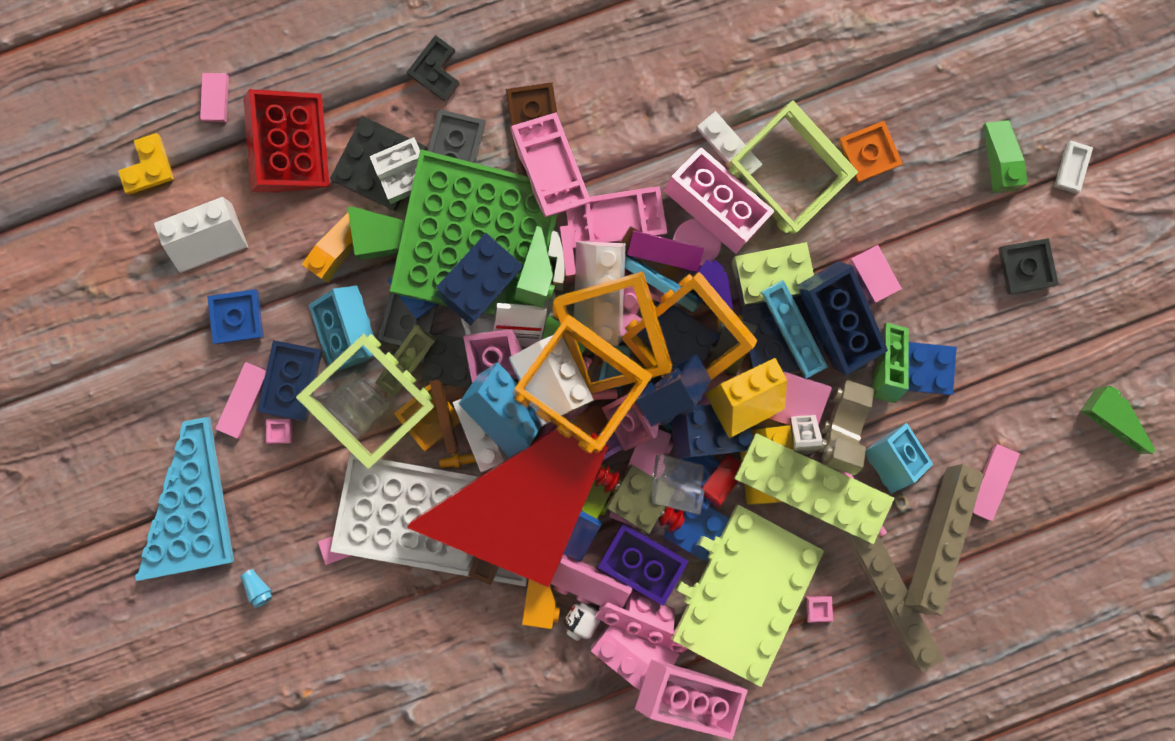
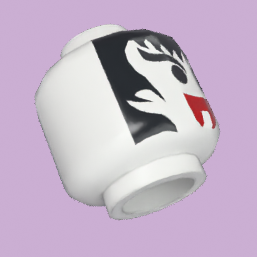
(581, 621)

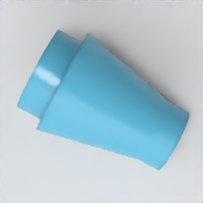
(256, 590)

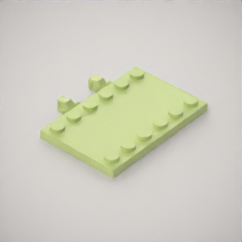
(746, 594)

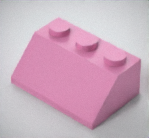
(589, 583)
(630, 653)

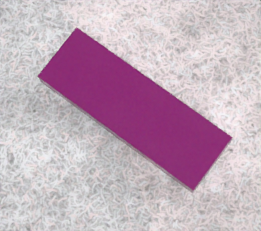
(665, 251)

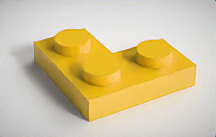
(153, 167)

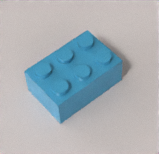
(496, 411)

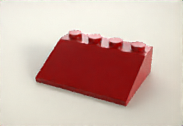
(285, 141)

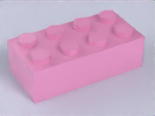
(718, 200)
(691, 699)

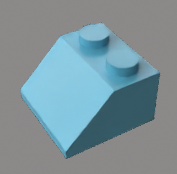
(898, 458)

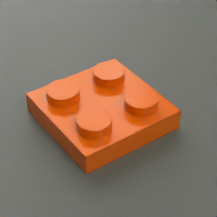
(870, 151)

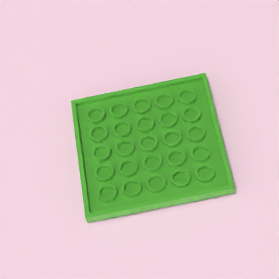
(449, 213)

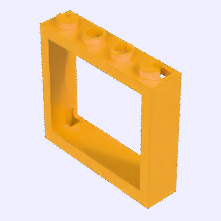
(649, 316)
(745, 339)
(608, 354)

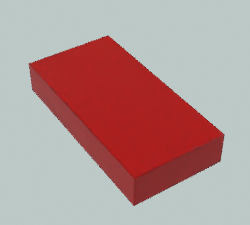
(721, 480)

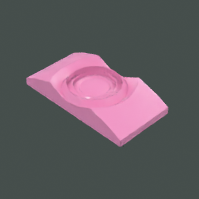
(550, 165)
(611, 215)

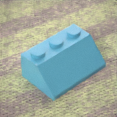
(340, 322)

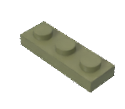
(408, 356)

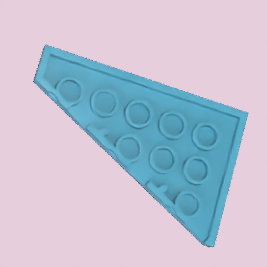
(191, 513)

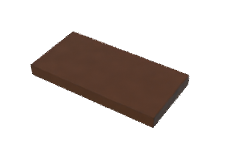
(528, 104)

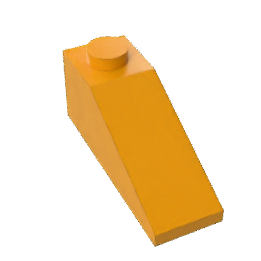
(331, 251)
(540, 606)

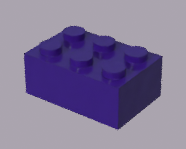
(642, 563)

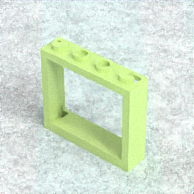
(819, 143)
(338, 429)

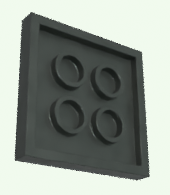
(355, 166)

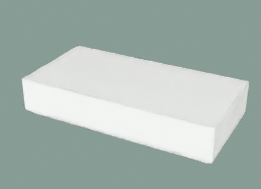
(1073, 167)

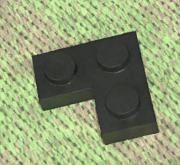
(429, 69)

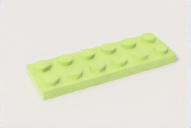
(814, 488)

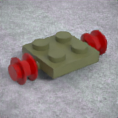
(634, 500)

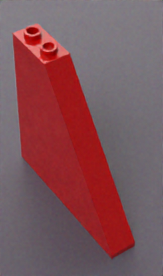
(520, 508)

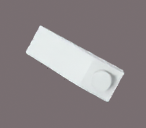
(805, 434)

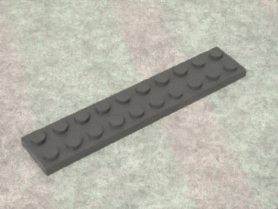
(454, 137)

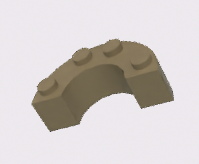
(844, 428)

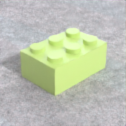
(765, 268)

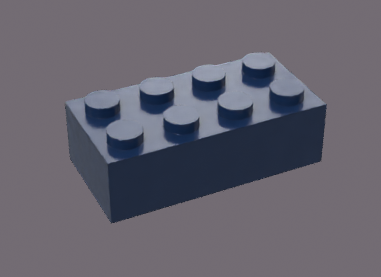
(842, 317)

